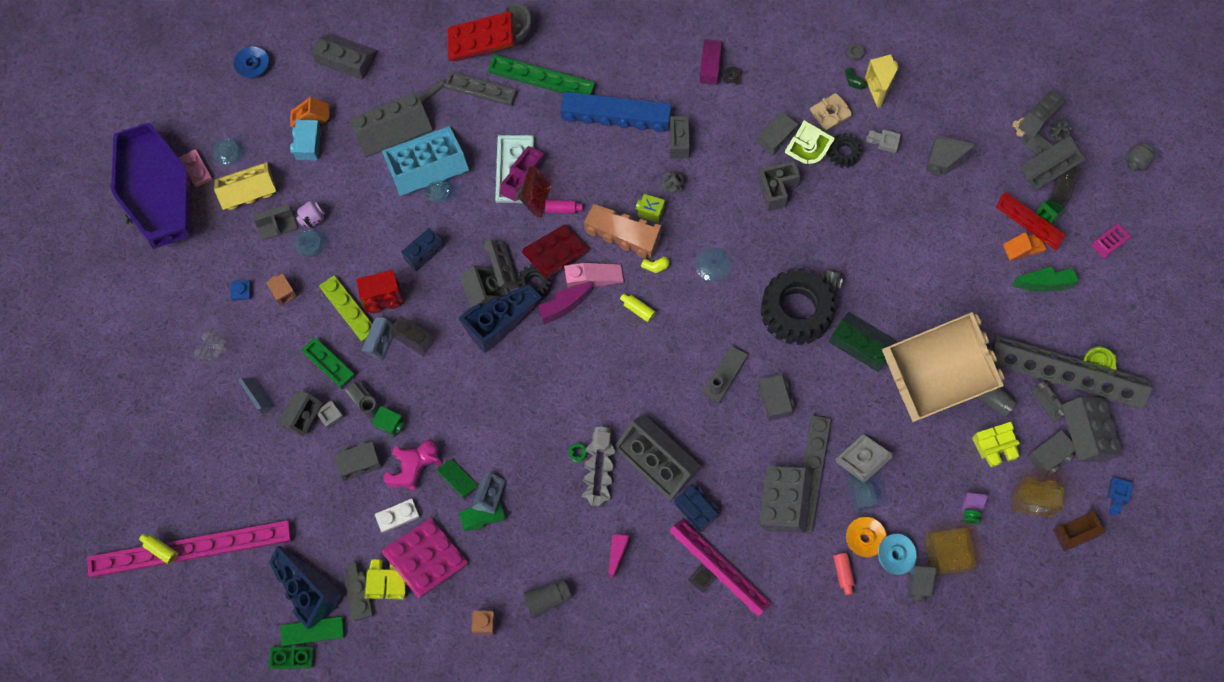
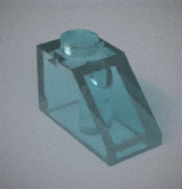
(861, 494)

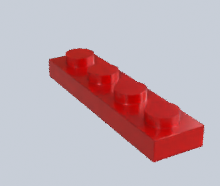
(1031, 221)

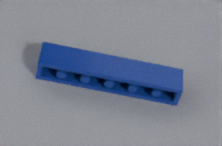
(615, 111)

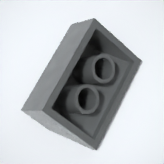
(343, 55)

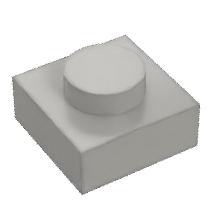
(329, 414)

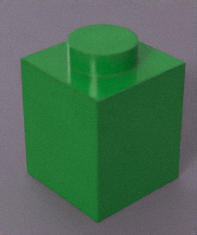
(388, 422)

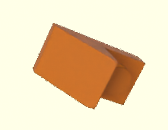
(1023, 246)

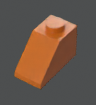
(310, 110)

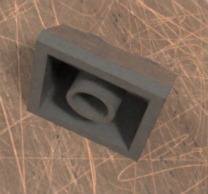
(481, 285)

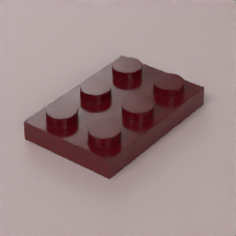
(555, 251)

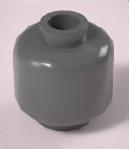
(1140, 157)

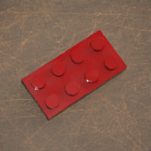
(480, 36)

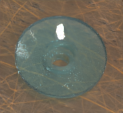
(710, 271)

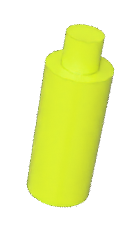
(638, 307)
(159, 548)

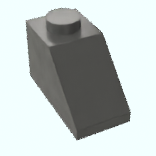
(920, 583)

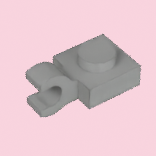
(887, 140)

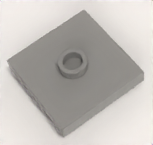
(864, 458)

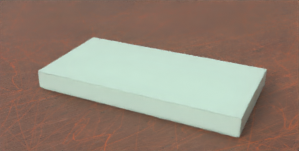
(508, 151)

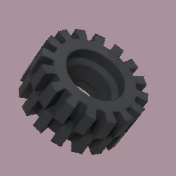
(845, 140)
(533, 272)

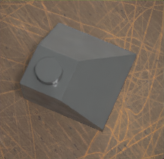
(947, 155)

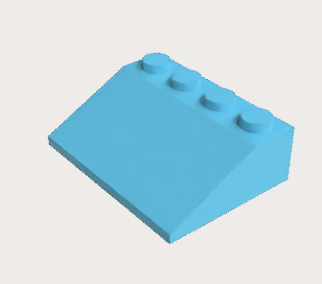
(425, 160)

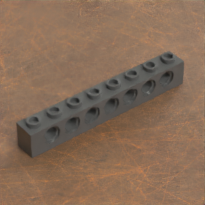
(1120, 380)

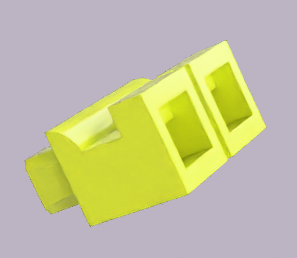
(996, 441)
(376, 582)

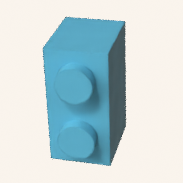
(306, 140)

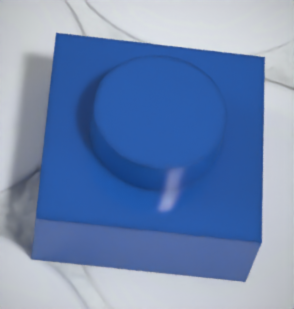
(240, 290)

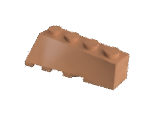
(623, 231)

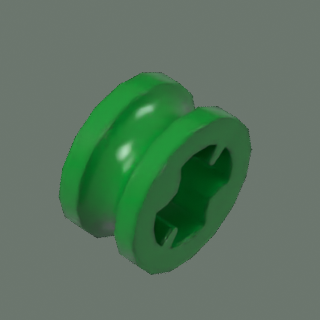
(571, 453)
(972, 517)

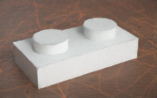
(397, 515)

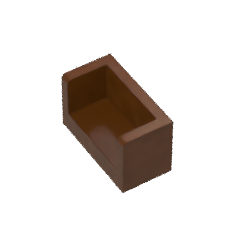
(1079, 531)

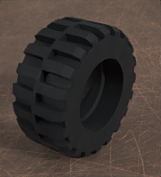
(798, 283)

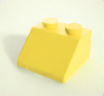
(880, 77)

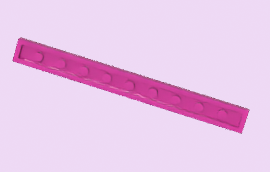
(191, 549)

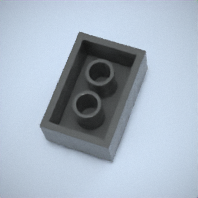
(1092, 429)
(785, 499)

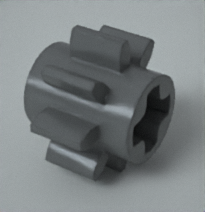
(1056, 127)
(672, 182)
(833, 278)

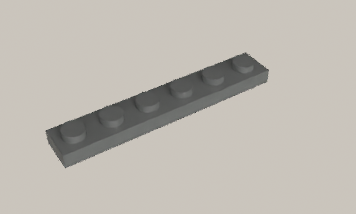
(814, 461)

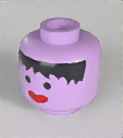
(310, 214)

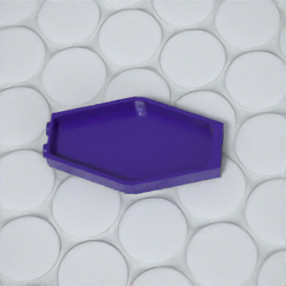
(151, 185)

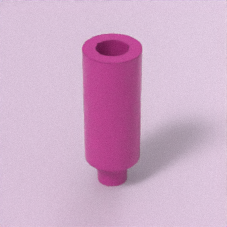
(562, 206)

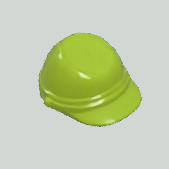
(1101, 356)

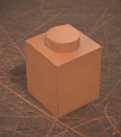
(281, 289)
(483, 623)

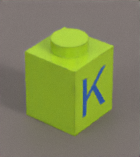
(650, 208)

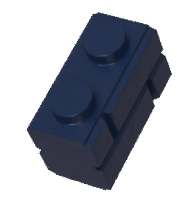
(422, 249)
(696, 507)

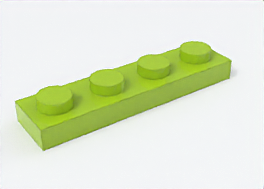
(346, 307)

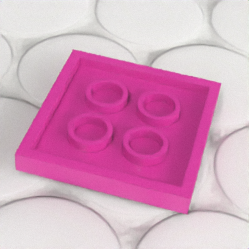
(424, 558)

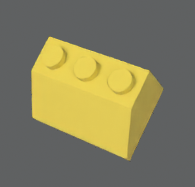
(244, 186)

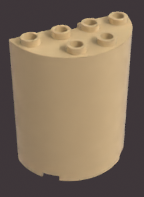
(943, 366)

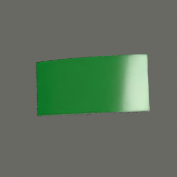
(475, 519)
(290, 658)

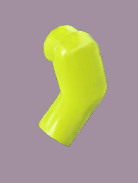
(656, 266)

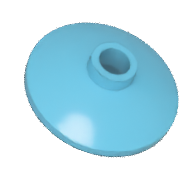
(905, 554)

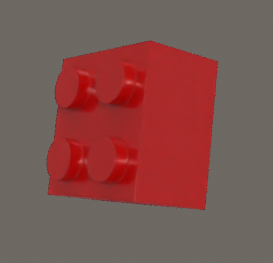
(379, 291)

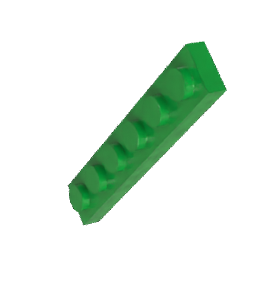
(539, 76)

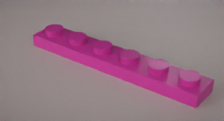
(720, 567)

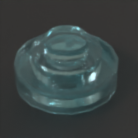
(225, 152)
(438, 191)
(307, 243)

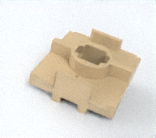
(831, 120)

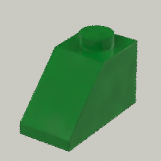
(1050, 211)

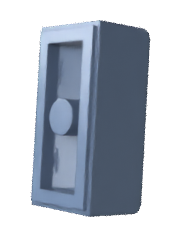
(378, 338)
(256, 394)
(488, 493)

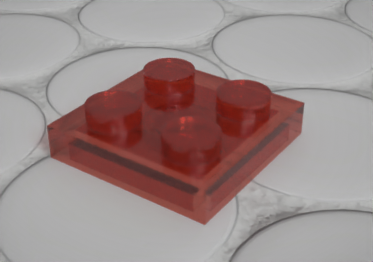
(535, 191)

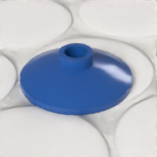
(246, 57)

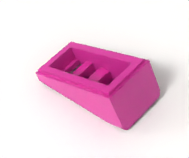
(1099, 247)
(618, 547)

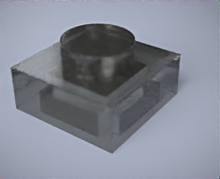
(702, 578)

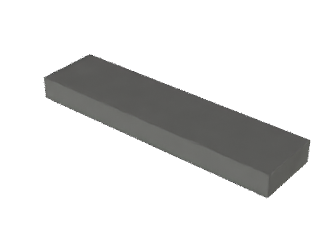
(480, 88)

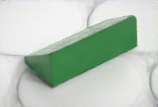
(457, 478)

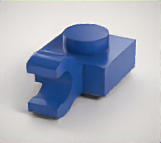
(1120, 493)

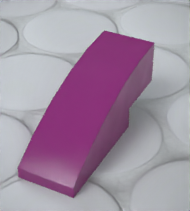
(710, 61)
(514, 182)
(564, 302)

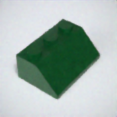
(861, 341)

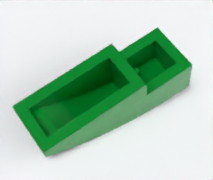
(1047, 280)

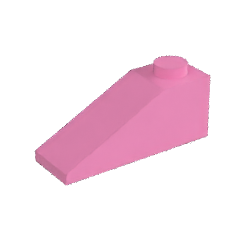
(592, 272)

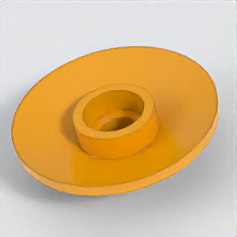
(870, 528)

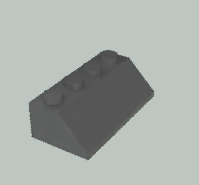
(391, 124)
(656, 456)

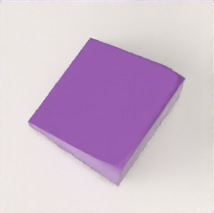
(974, 502)

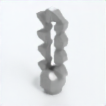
(600, 443)

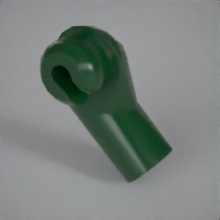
(854, 81)

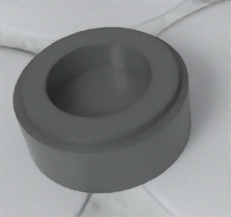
(855, 52)

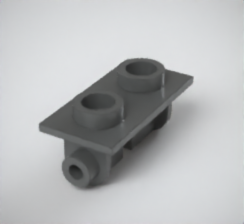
(1048, 400)

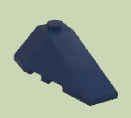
(495, 319)
(309, 591)

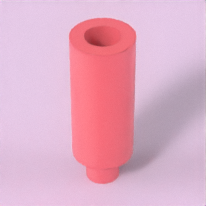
(844, 572)

